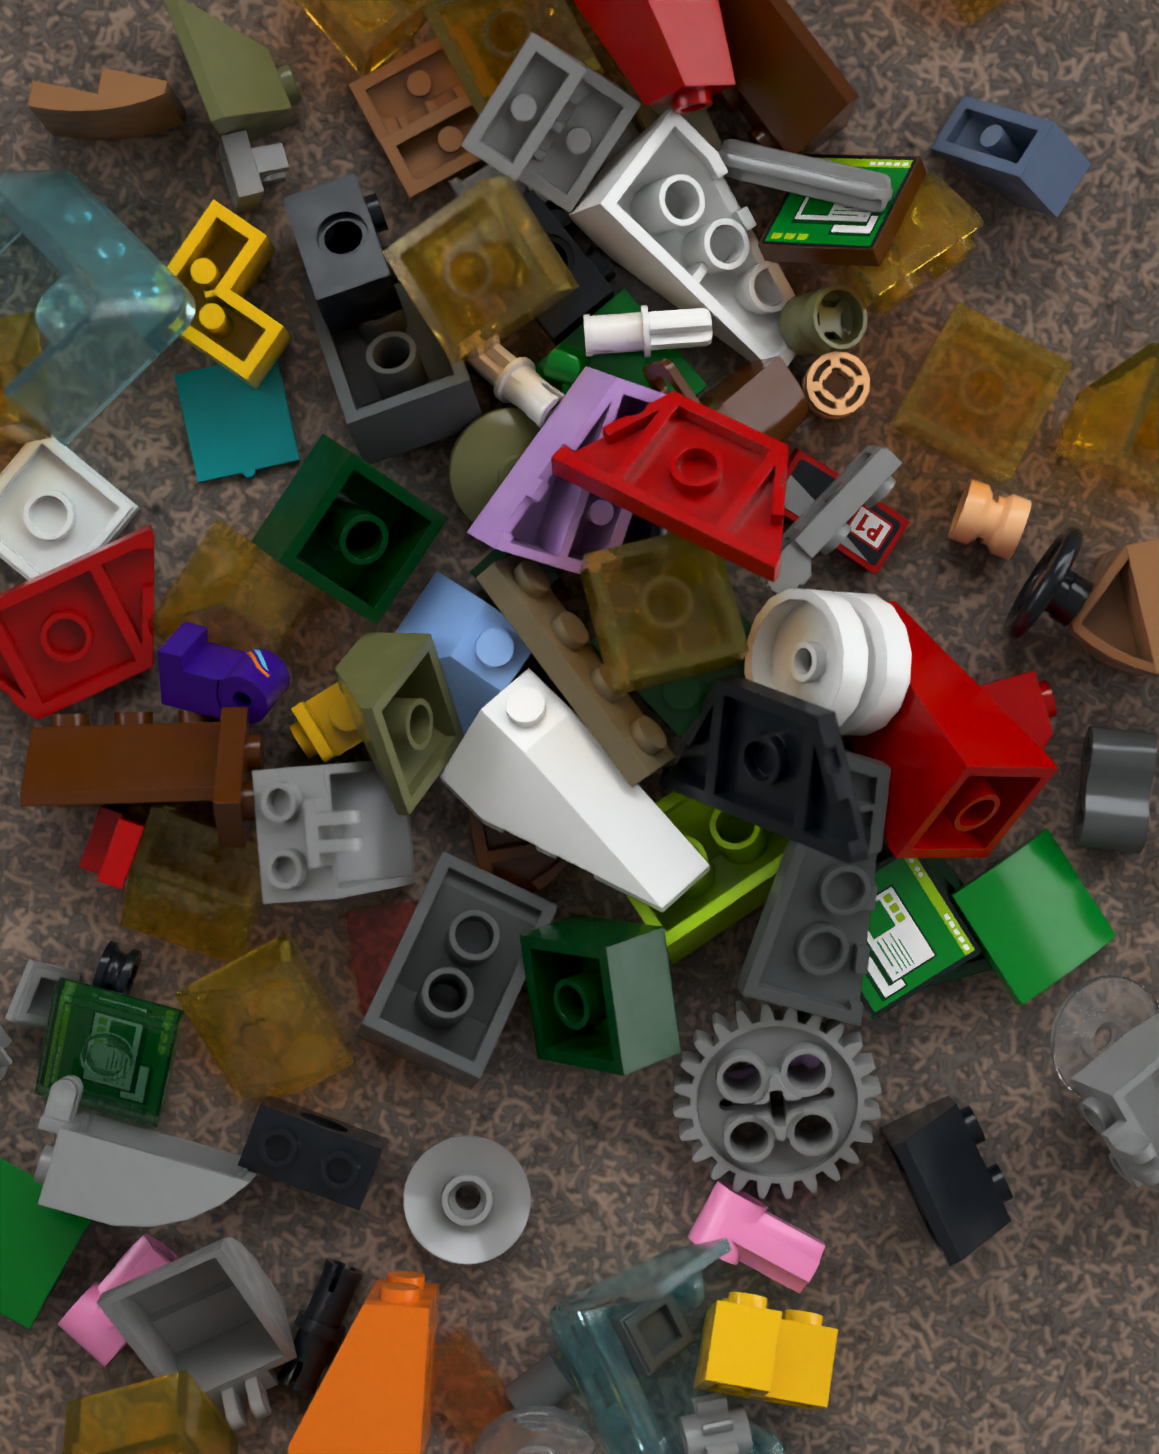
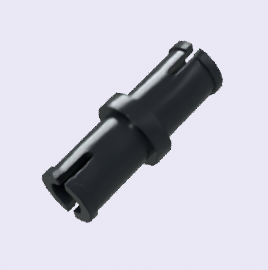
(320, 1325)

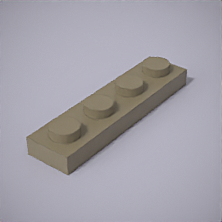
(575, 667)

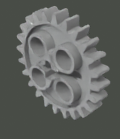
(782, 1149)

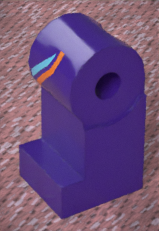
(213, 676)

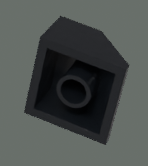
(948, 1177)

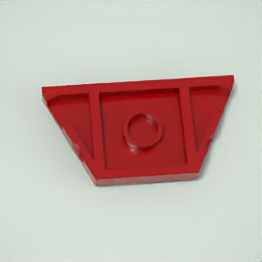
(692, 477)
(79, 626)

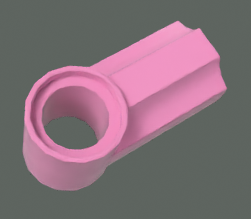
(758, 1237)
(89, 1323)

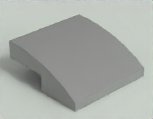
(551, 122)

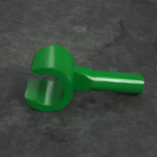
(565, 365)

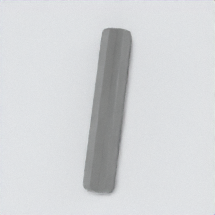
(806, 175)

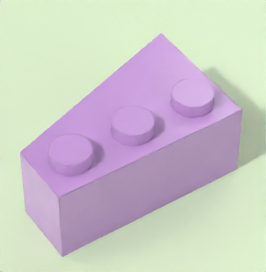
(547, 515)

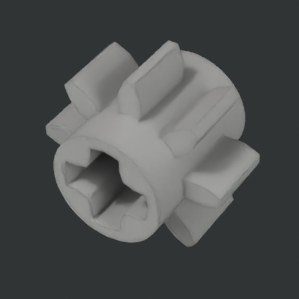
(715, 1427)

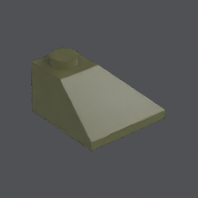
(234, 74)
(401, 711)

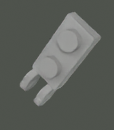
(824, 521)

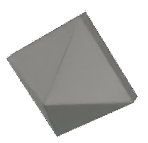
(35, 992)

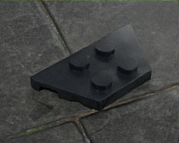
(772, 766)

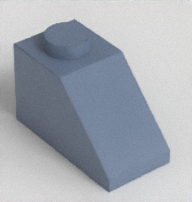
(1012, 154)

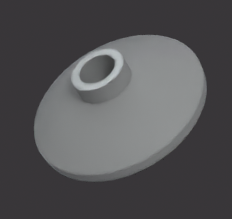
(458, 1231)

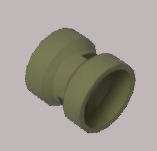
(823, 321)

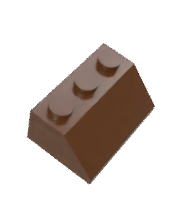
(782, 78)
(121, 760)

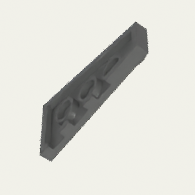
(817, 917)

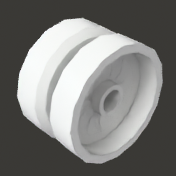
(834, 653)

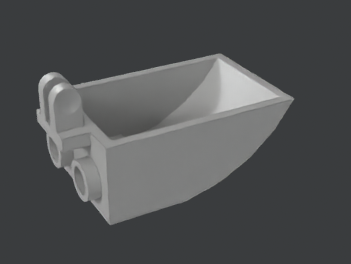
(329, 833)
(1123, 1102)
(126, 1170)
(210, 1317)

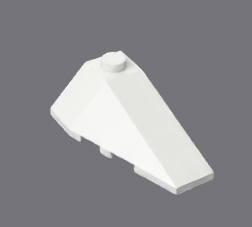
(682, 233)
(548, 781)

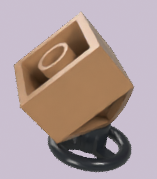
(1109, 613)

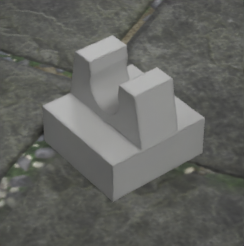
(250, 169)

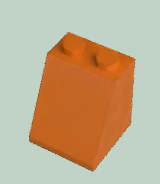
(381, 1377)

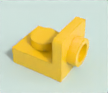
(325, 725)

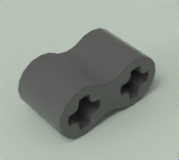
(1115, 789)

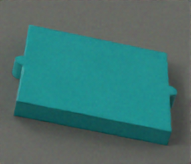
(233, 424)

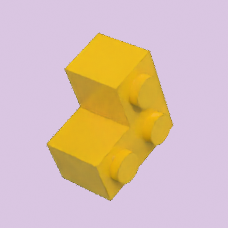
(219, 268)
(764, 1357)

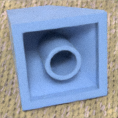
(472, 642)

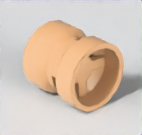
(827, 389)
(994, 521)

